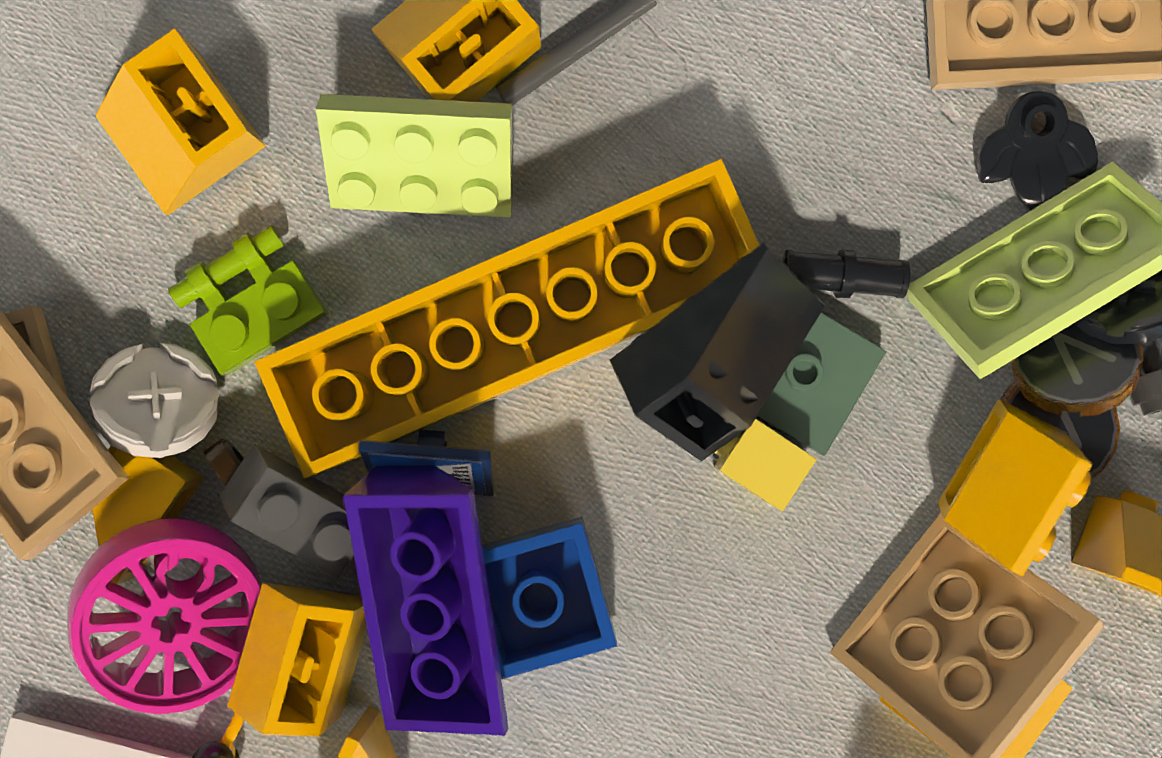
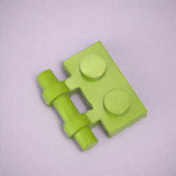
(255, 318)

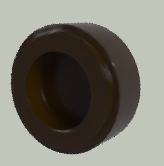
(223, 459)

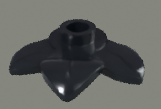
(1038, 161)

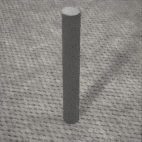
(572, 49)

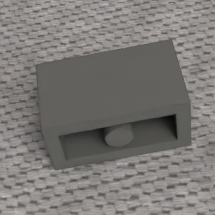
(289, 511)

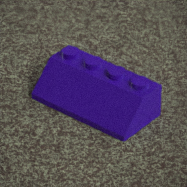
(426, 601)

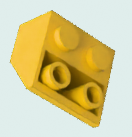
(458, 45)
(176, 122)
(1015, 486)
(298, 660)

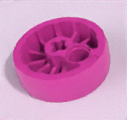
(165, 690)

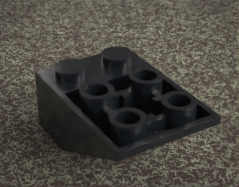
(719, 353)

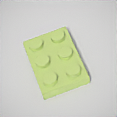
(417, 155)

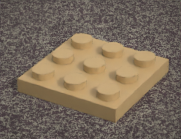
(965, 643)

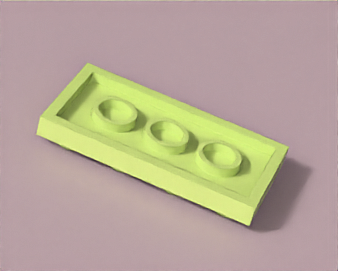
(1044, 270)

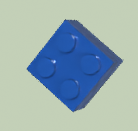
(546, 598)

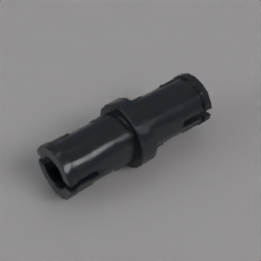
(850, 274)

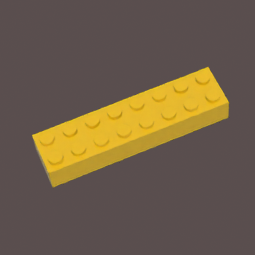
(505, 320)

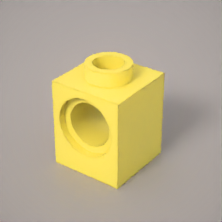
(765, 464)

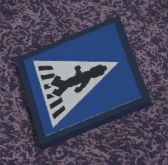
(465, 465)

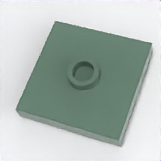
(821, 384)

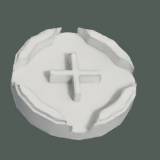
(154, 400)

